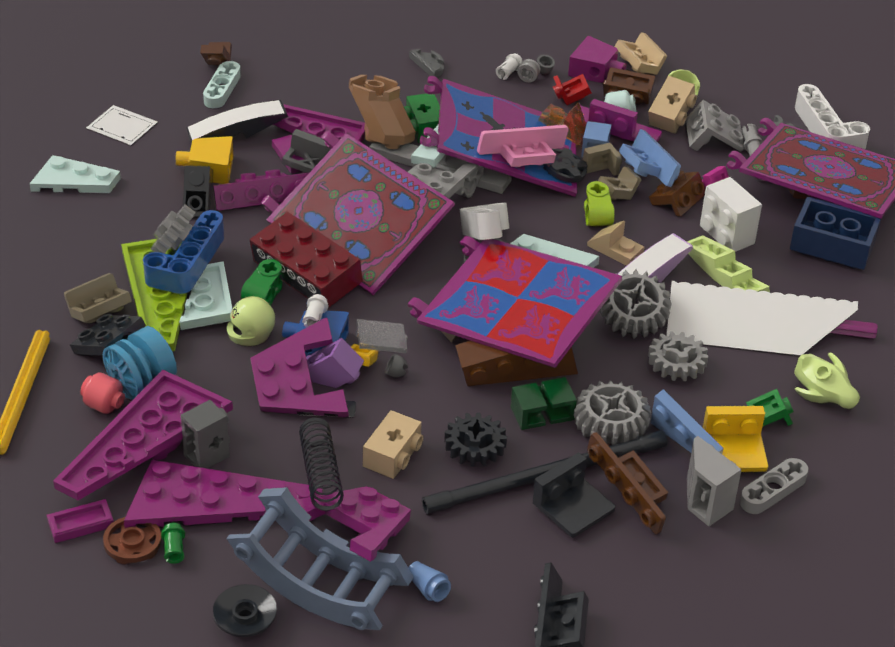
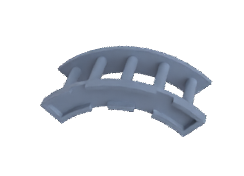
(329, 549)

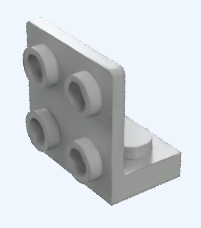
(710, 120)

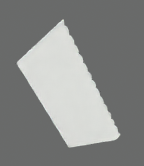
(754, 318)

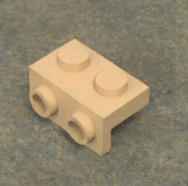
(642, 55)

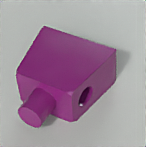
(594, 60)

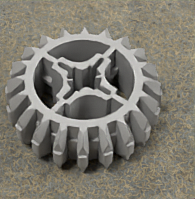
(647, 314)
(612, 412)

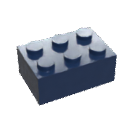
(835, 233)

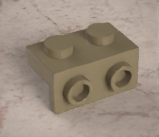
(96, 298)

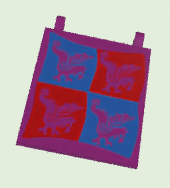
(518, 300)

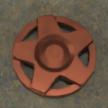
(132, 543)

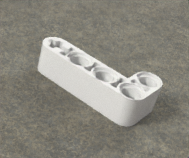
(823, 120)
(484, 221)

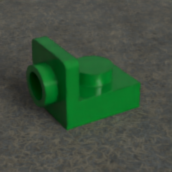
(774, 407)

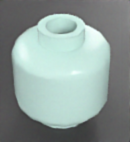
(621, 99)

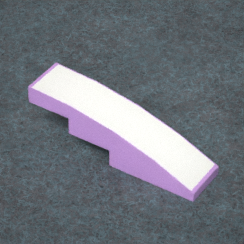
(660, 258)

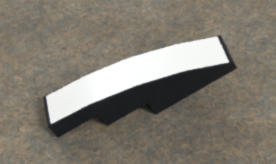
(244, 119)

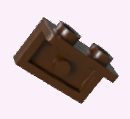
(635, 83)
(682, 194)

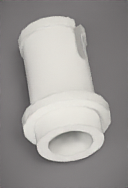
(511, 64)
(316, 307)

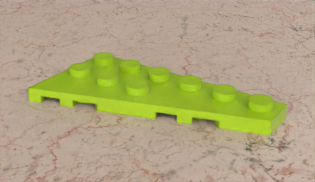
(156, 306)

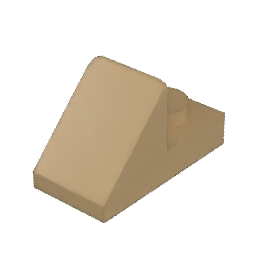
(614, 245)

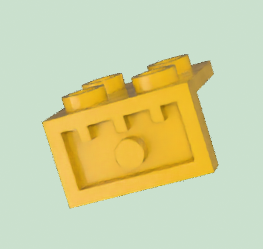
(739, 434)

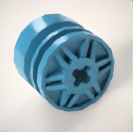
(139, 360)

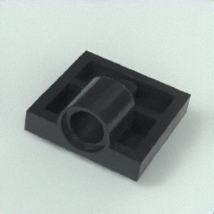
(106, 332)

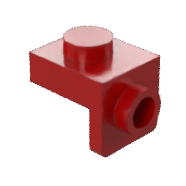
(572, 90)

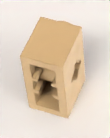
(672, 104)
(392, 444)

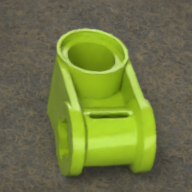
(598, 205)

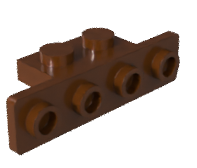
(633, 480)

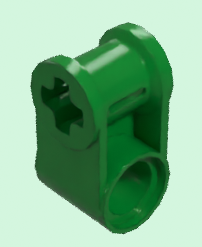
(264, 281)

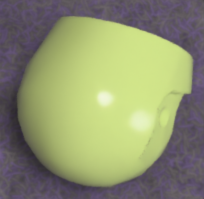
(254, 319)

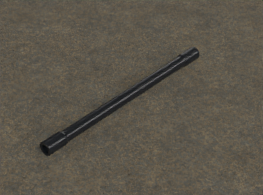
(448, 499)

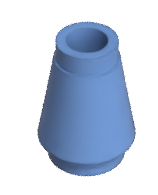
(430, 582)

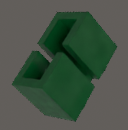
(552, 396)

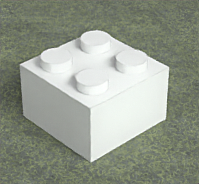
(730, 214)

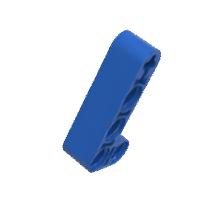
(183, 270)

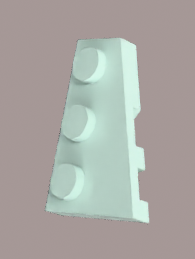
(68, 173)
(556, 250)
(208, 299)

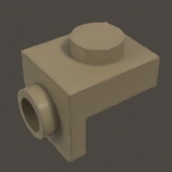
(602, 157)
(623, 186)

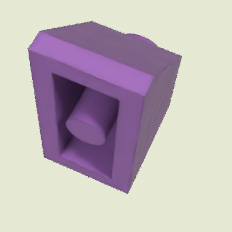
(334, 364)

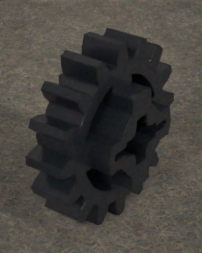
(475, 439)

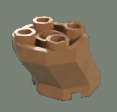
(382, 111)

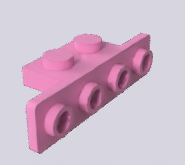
(524, 145)

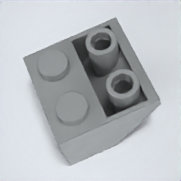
(711, 483)

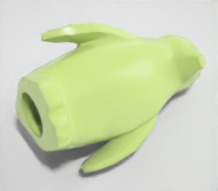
(825, 381)

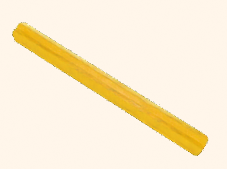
(22, 388)

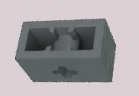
(205, 435)

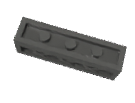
(305, 146)

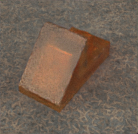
(573, 120)

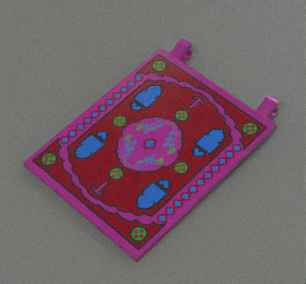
(821, 168)
(364, 207)

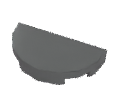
(431, 62)

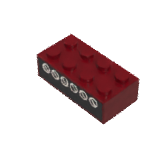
(307, 258)

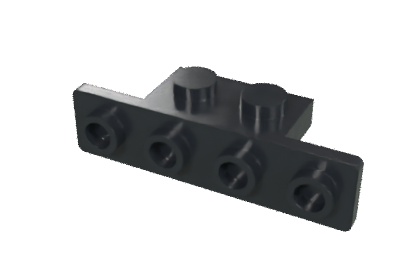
(560, 617)

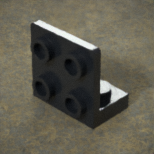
(569, 498)

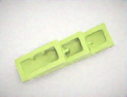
(721, 265)

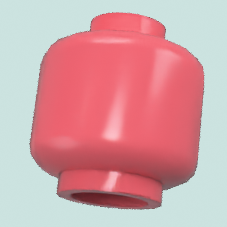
(102, 393)

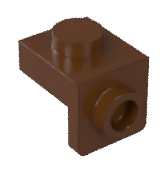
(216, 52)

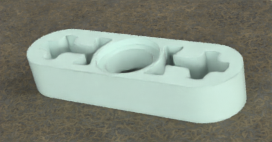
(221, 76)

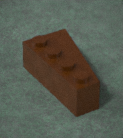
(490, 365)

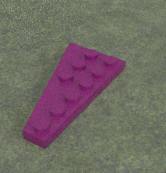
(136, 434)
(201, 495)

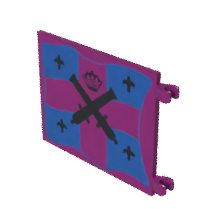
(469, 112)

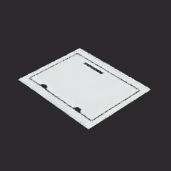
(122, 125)

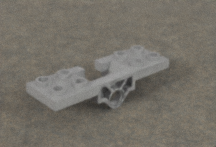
(461, 182)

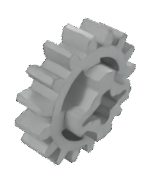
(173, 230)
(678, 356)

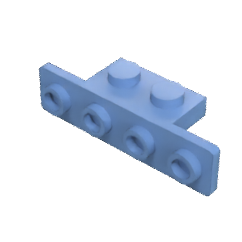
(650, 158)

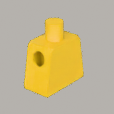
(211, 152)

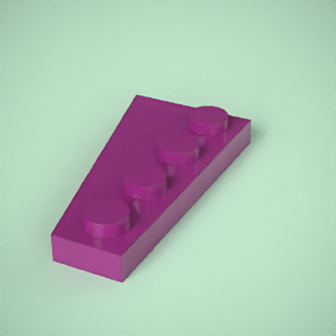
(318, 123)

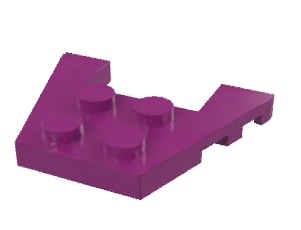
(284, 375)
(366, 513)

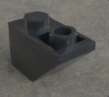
(198, 188)

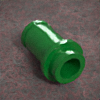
(173, 542)

